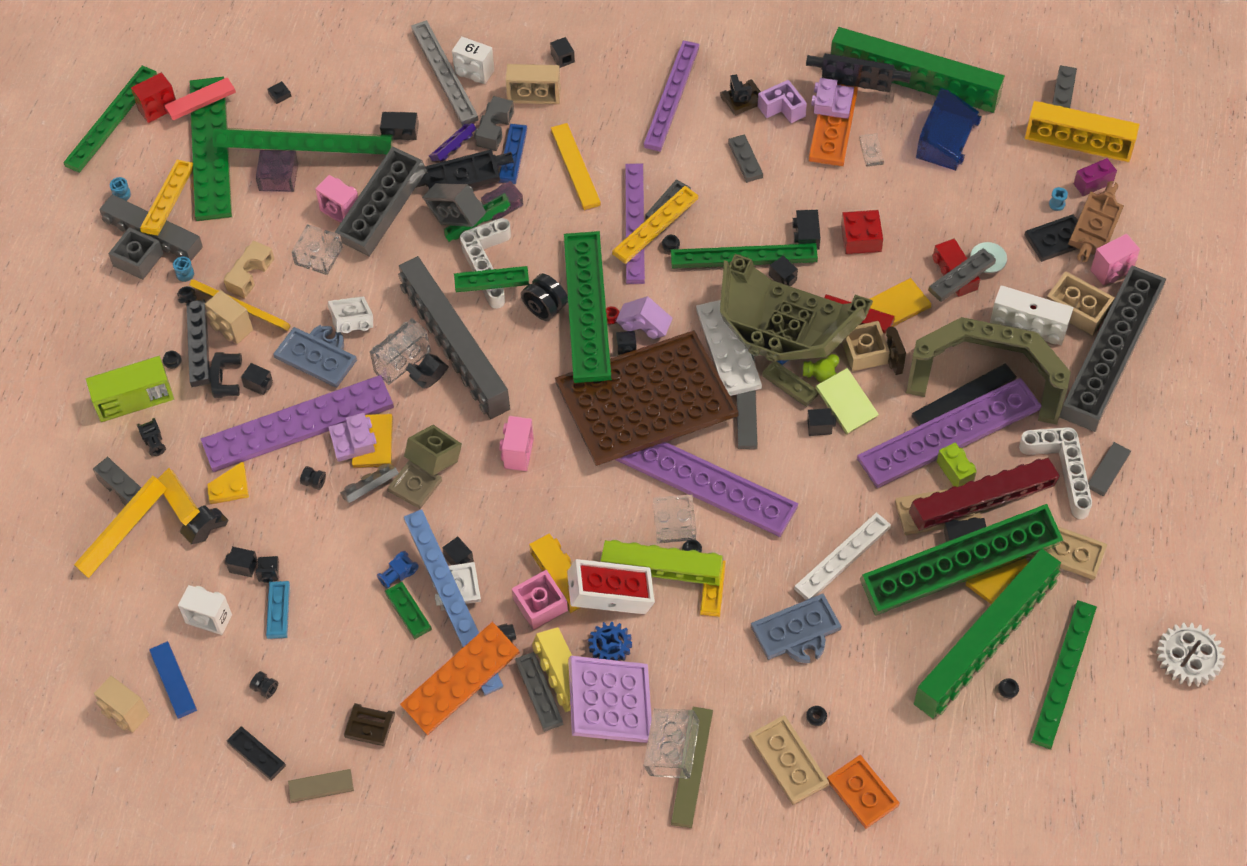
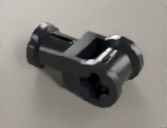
(151, 434)

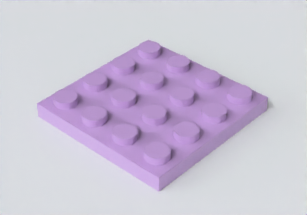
(609, 699)

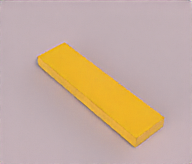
(178, 497)

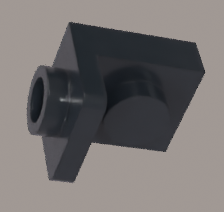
(739, 92)
(626, 342)
(268, 569)

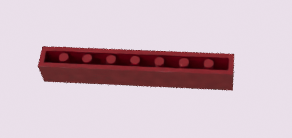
(983, 493)

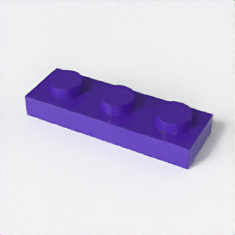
(452, 142)

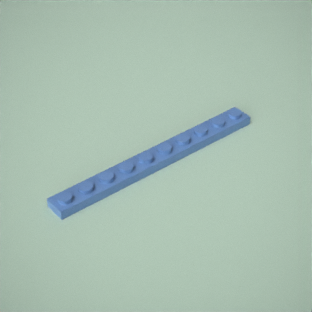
(445, 585)

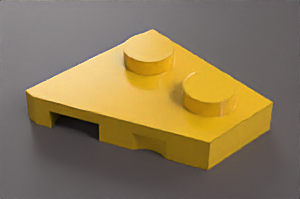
(229, 486)

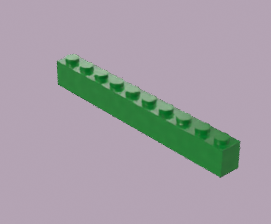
(302, 140)

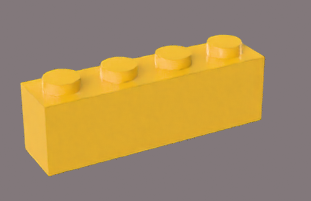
(549, 557)

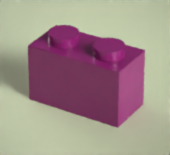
(1094, 176)

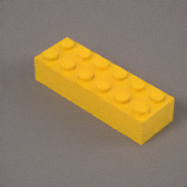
(1082, 131)

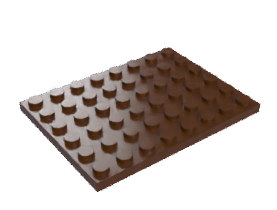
(650, 400)

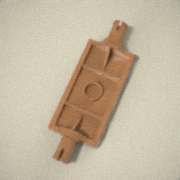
(1096, 222)

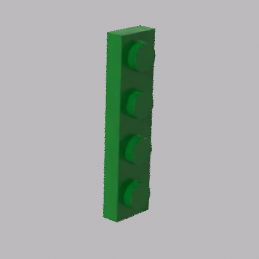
(493, 207)
(491, 279)

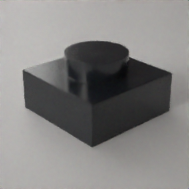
(279, 92)

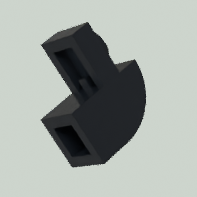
(428, 371)
(200, 526)

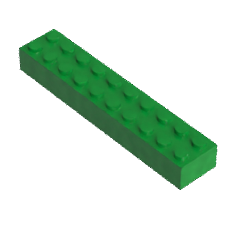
(928, 71)
(960, 559)
(987, 633)

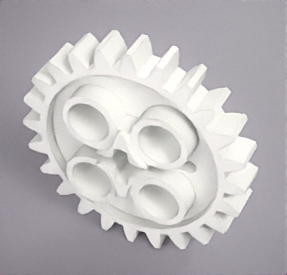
(1207, 665)

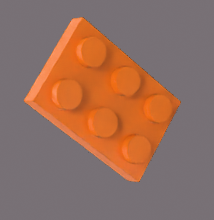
(863, 791)

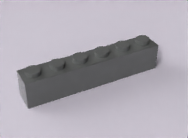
(171, 237)

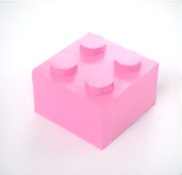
(335, 198)
(1114, 259)
(517, 443)
(539, 599)

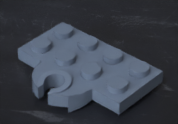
(317, 354)
(797, 629)

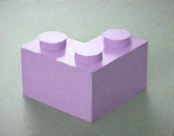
(782, 99)
(644, 315)

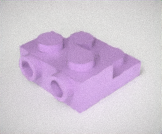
(832, 98)
(352, 437)

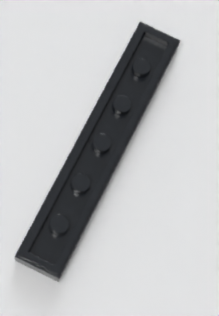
(980, 386)

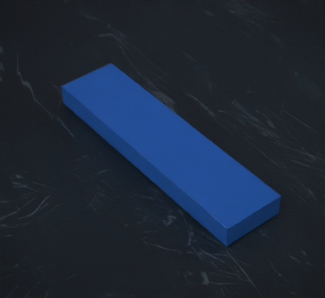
(515, 145)
(173, 680)

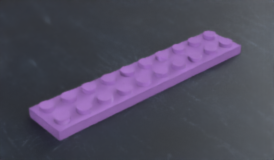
(295, 423)
(960, 425)
(714, 486)

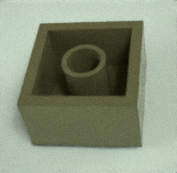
(432, 450)

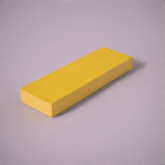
(712, 597)

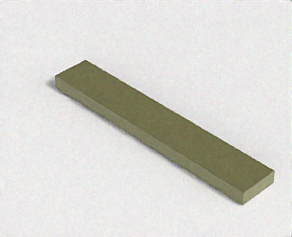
(689, 787)

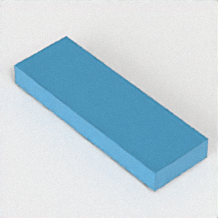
(278, 609)

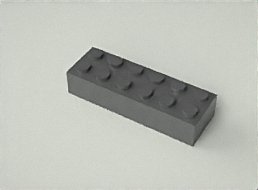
(381, 201)

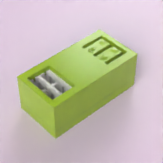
(129, 389)

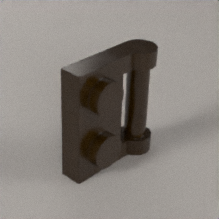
(740, 107)
(897, 351)
(368, 730)

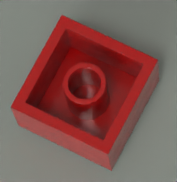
(152, 96)
(862, 232)

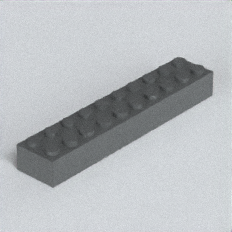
(454, 338)
(1112, 348)

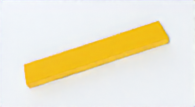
(575, 166)
(167, 197)
(655, 224)
(251, 309)
(120, 526)

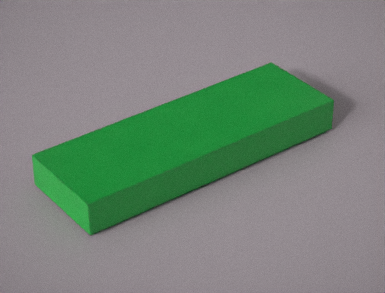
(408, 610)

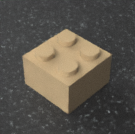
(228, 317)
(866, 347)
(121, 704)

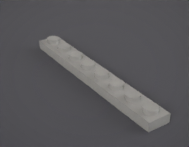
(444, 73)

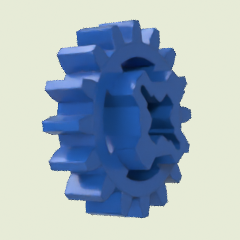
(608, 639)

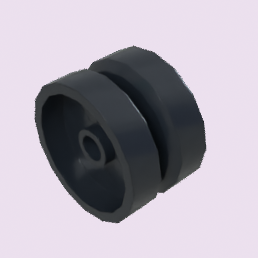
(544, 297)

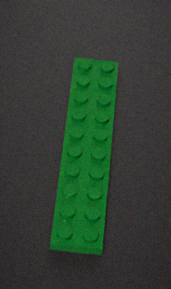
(210, 163)
(587, 307)

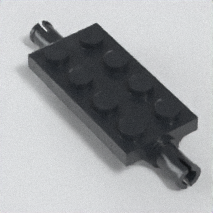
(858, 72)
(472, 169)

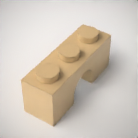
(254, 257)

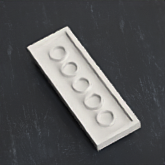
(728, 353)

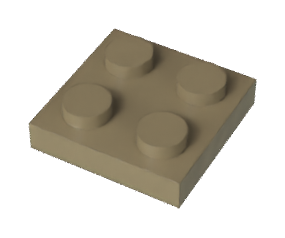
(414, 485)

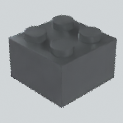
(136, 253)

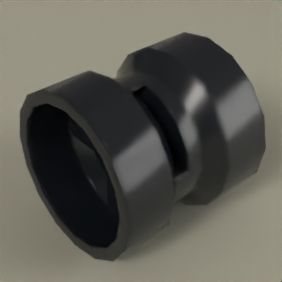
(313, 478)
(263, 684)

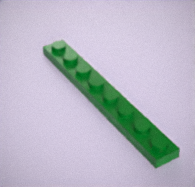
(106, 123)
(759, 254)
(1064, 675)

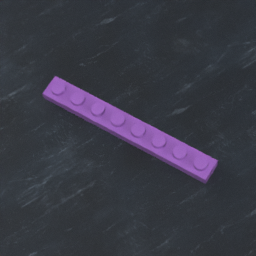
(671, 96)
(634, 218)

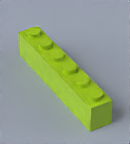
(666, 562)

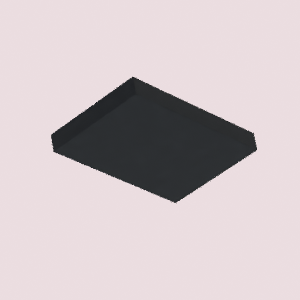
(1052, 238)

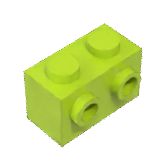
(956, 465)

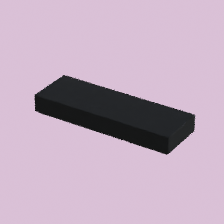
(256, 753)

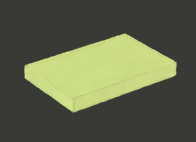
(847, 401)

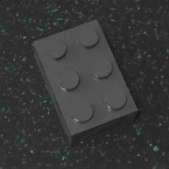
(454, 204)

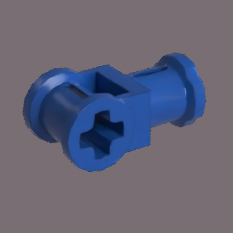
(399, 569)

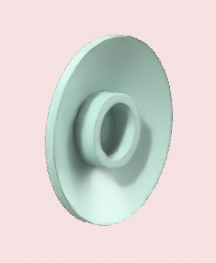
(996, 251)

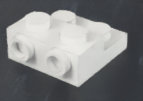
(350, 314)
(467, 582)

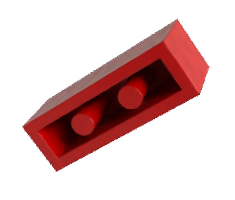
(950, 255)

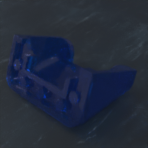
(947, 130)

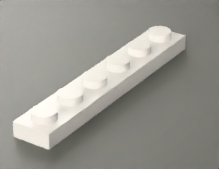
(842, 557)

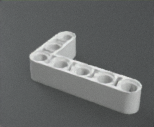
(473, 245)
(1069, 464)

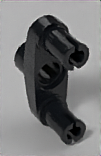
(219, 361)

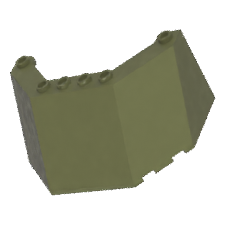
(1001, 337)

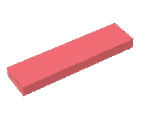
(200, 98)

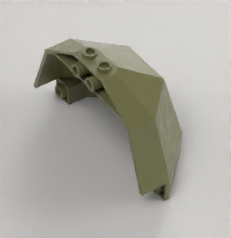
(782, 319)

